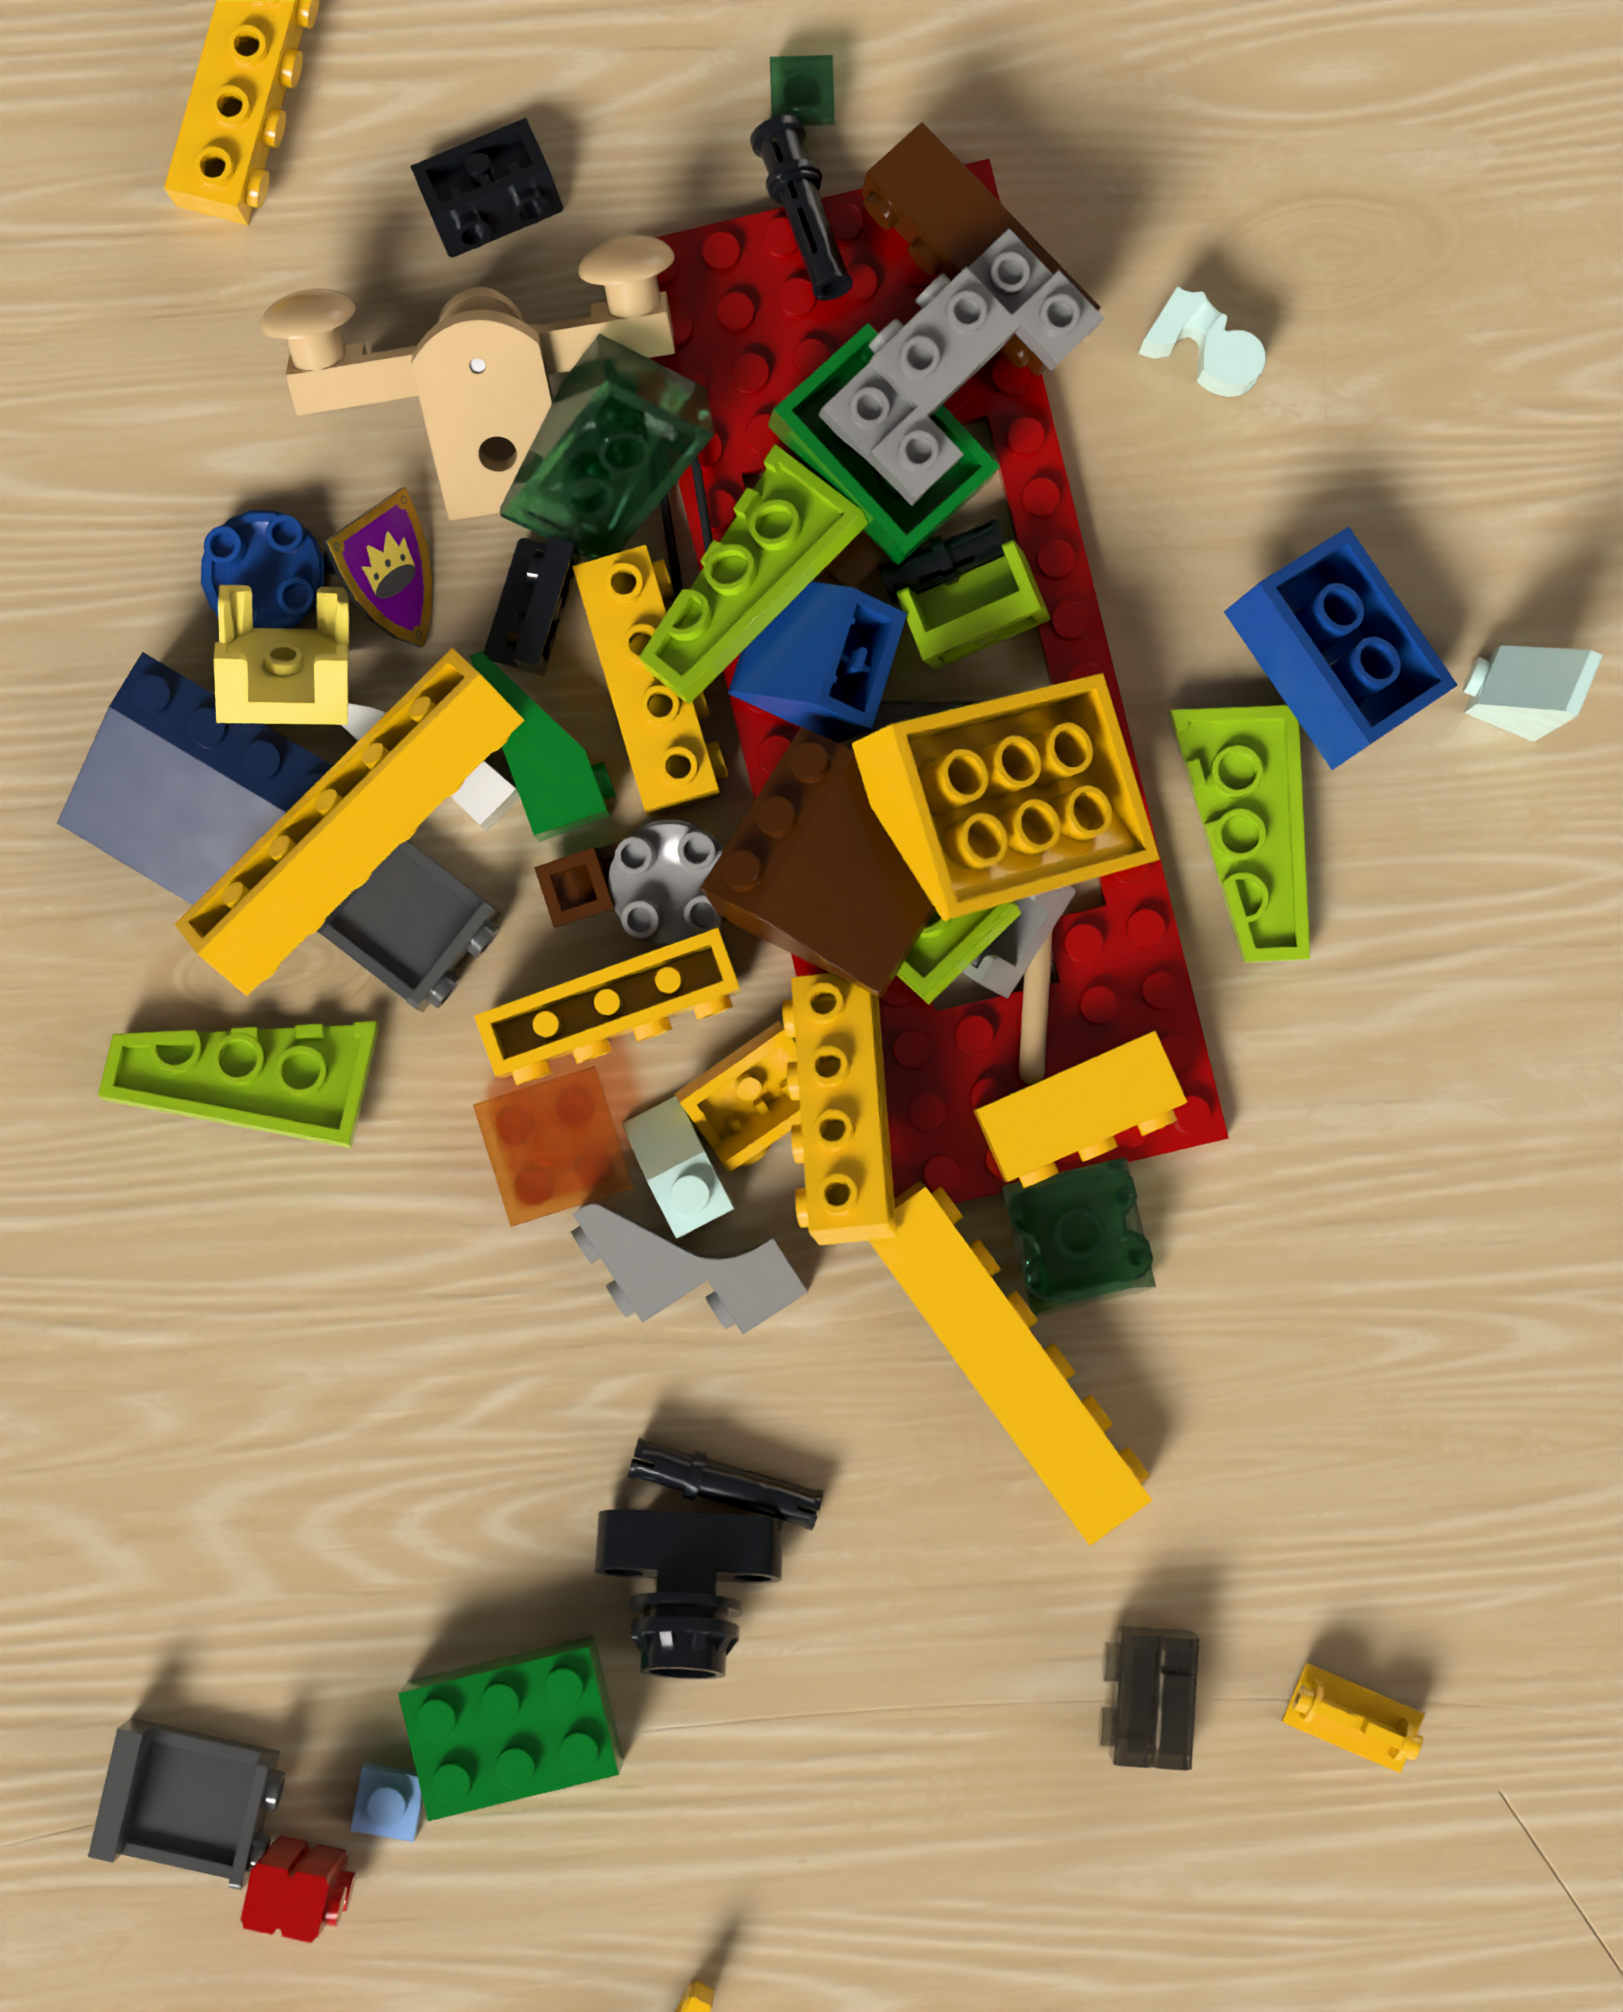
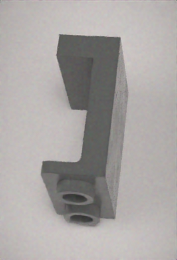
(413, 926)
(186, 1801)

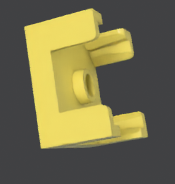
(282, 671)

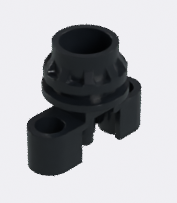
(688, 1553)

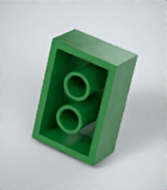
(890, 518)
(511, 1728)

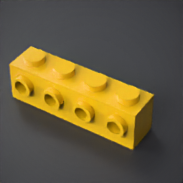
(237, 106)
(657, 726)
(607, 1004)
(841, 1111)

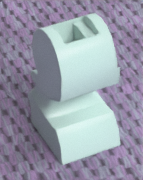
(1226, 359)

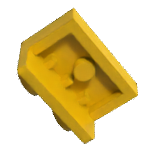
(745, 1099)

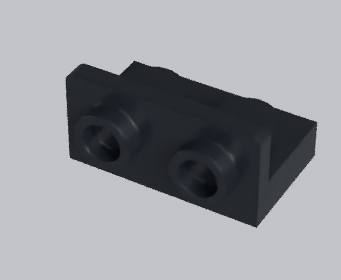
(487, 188)
(532, 604)

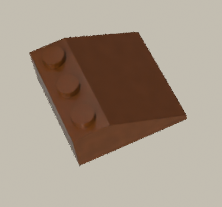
(821, 870)

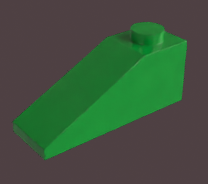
(547, 765)

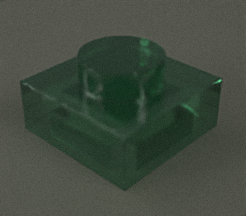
(803, 88)

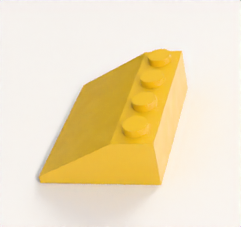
(1009, 796)

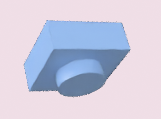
(387, 1802)

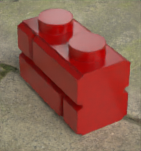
(297, 1890)

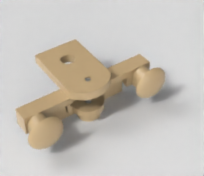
(478, 366)

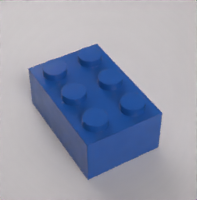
(1340, 647)

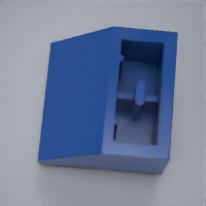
(822, 661)

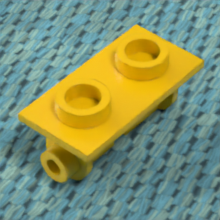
(1354, 1718)

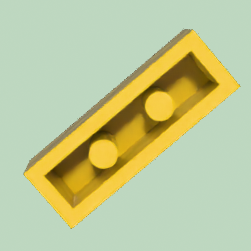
(1081, 1110)

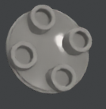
(659, 882)

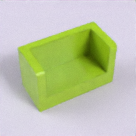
(976, 610)

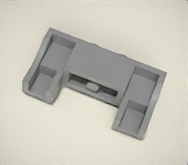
(925, 362)

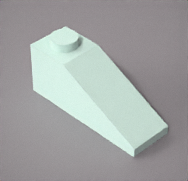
(1530, 688)

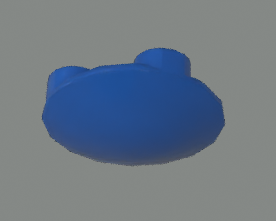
(271, 557)

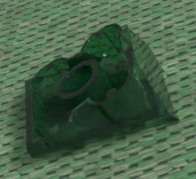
(1079, 1237)

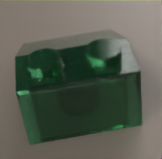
(608, 449)

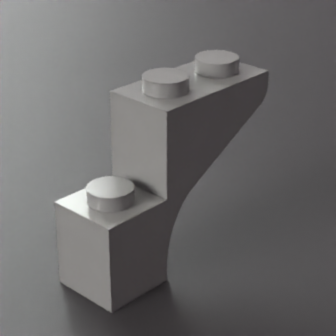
(656, 1271)

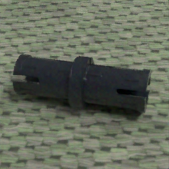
(944, 559)

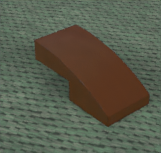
(578, 885)

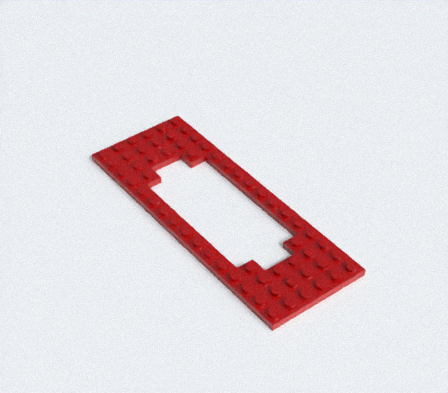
(751, 338)

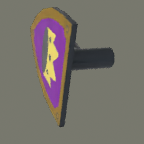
(386, 567)

